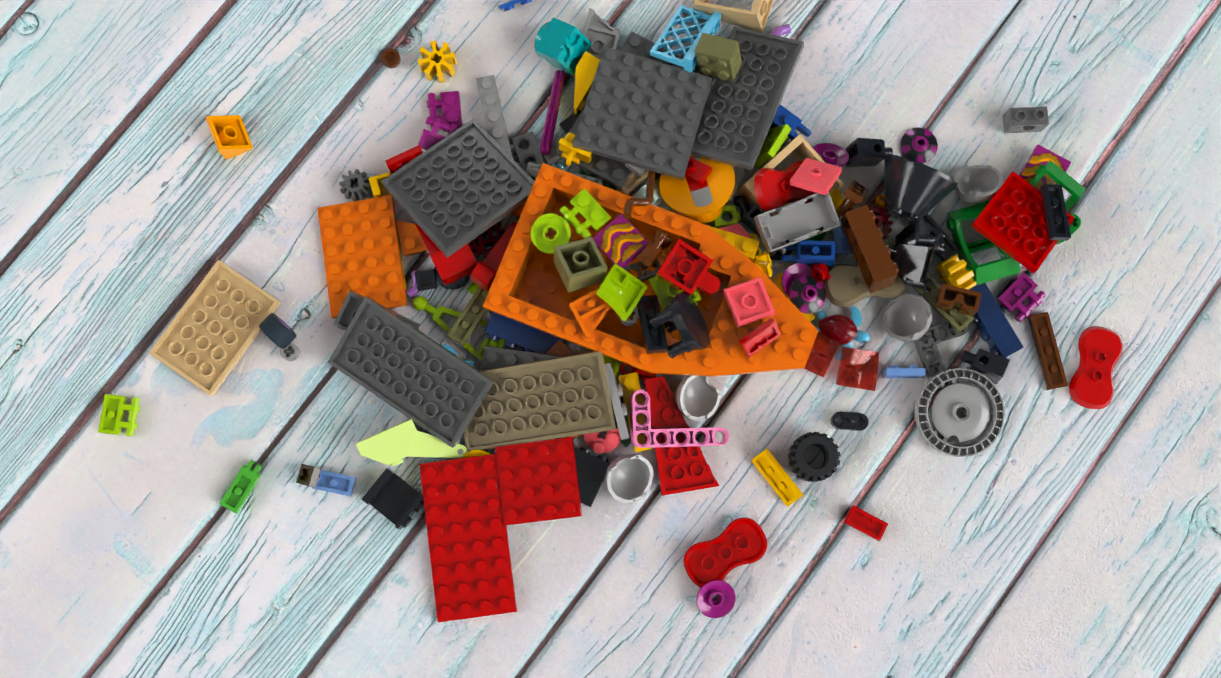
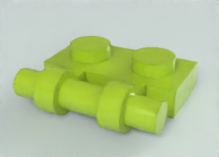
(589, 209)
(113, 413)

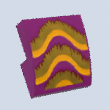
(1041, 156)
(620, 241)

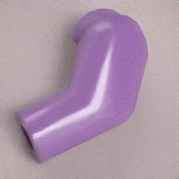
(781, 30)
(412, 291)

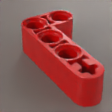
(486, 271)

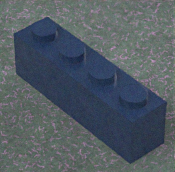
(994, 325)
(519, 334)

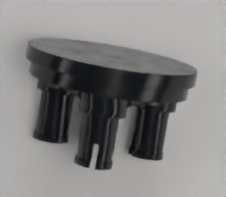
(687, 318)

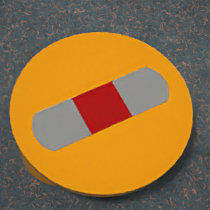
(698, 201)

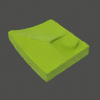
(773, 141)
(621, 291)

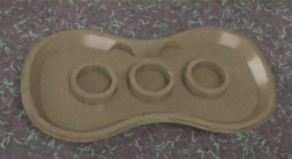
(849, 286)

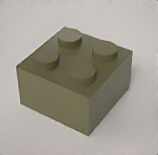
(718, 57)
(580, 264)

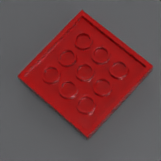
(1017, 222)
(538, 481)

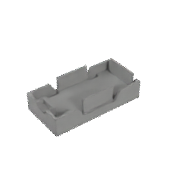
(797, 221)

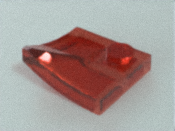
(821, 354)
(858, 368)

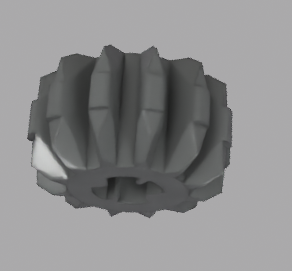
(350, 180)

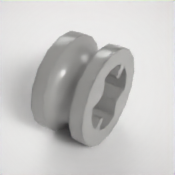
(293, 356)

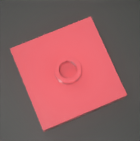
(815, 176)
(748, 302)

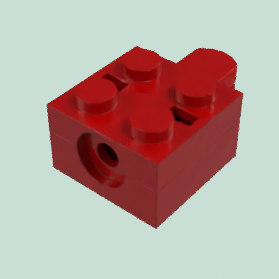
(688, 271)

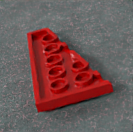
(677, 467)

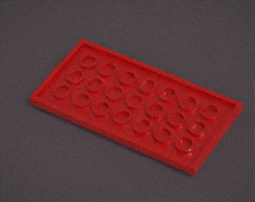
(467, 538)

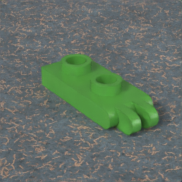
(241, 487)

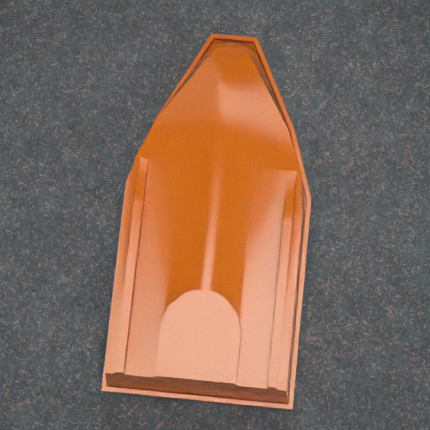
(535, 295)

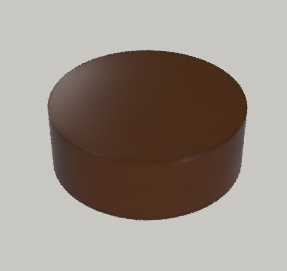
(391, 58)

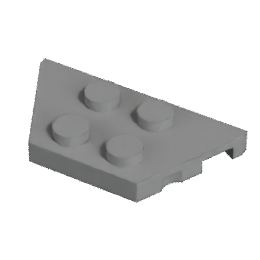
(599, 34)
(619, 409)

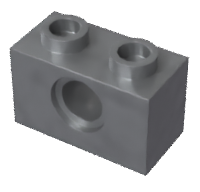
(1025, 119)

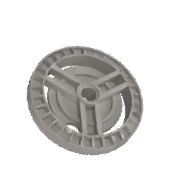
(974, 414)

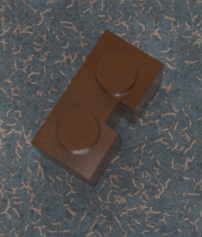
(964, 299)

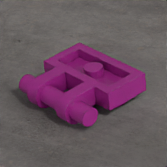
(450, 107)
(430, 138)
(1017, 292)

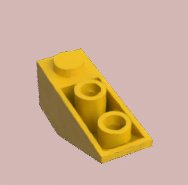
(584, 78)

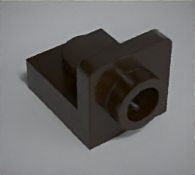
(308, 475)

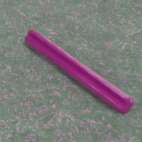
(552, 112)

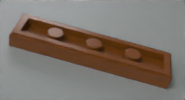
(1047, 351)

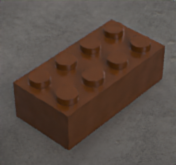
(869, 249)

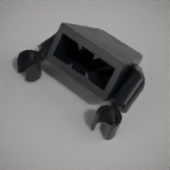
(914, 259)

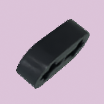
(848, 425)

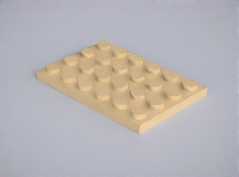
(214, 328)

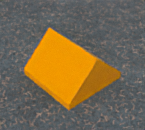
(229, 135)

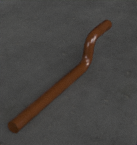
(641, 201)

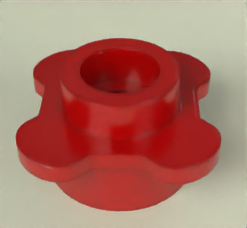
(820, 272)

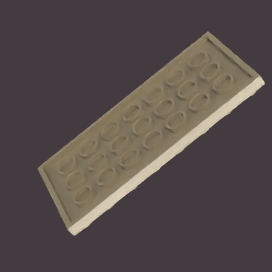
(543, 402)

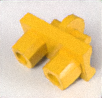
(573, 154)

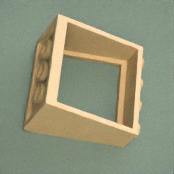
(752, 20)
(797, 147)

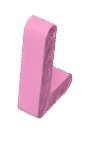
(669, 434)

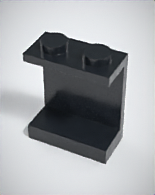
(394, 498)

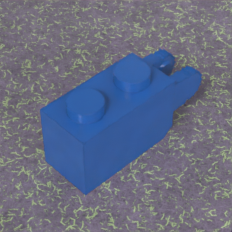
(784, 116)
(812, 253)

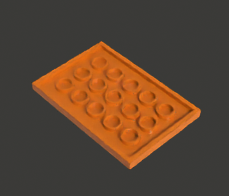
(362, 252)

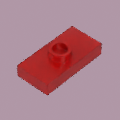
(697, 170)
(759, 337)
(865, 523)

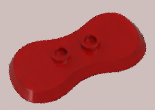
(774, 188)
(1092, 381)
(737, 545)

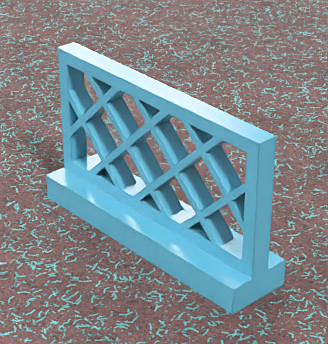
(689, 60)

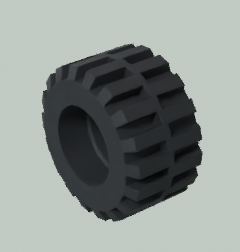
(829, 450)

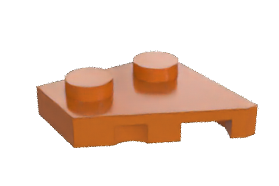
(410, 239)
(589, 311)

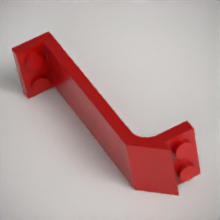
(459, 263)

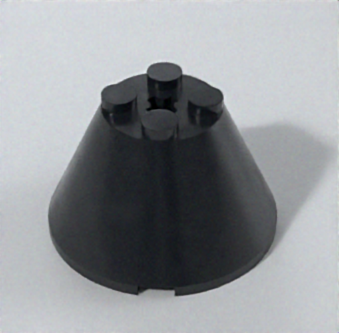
(913, 187)

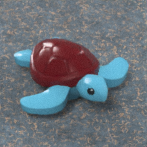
(842, 328)

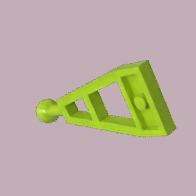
(420, 303)

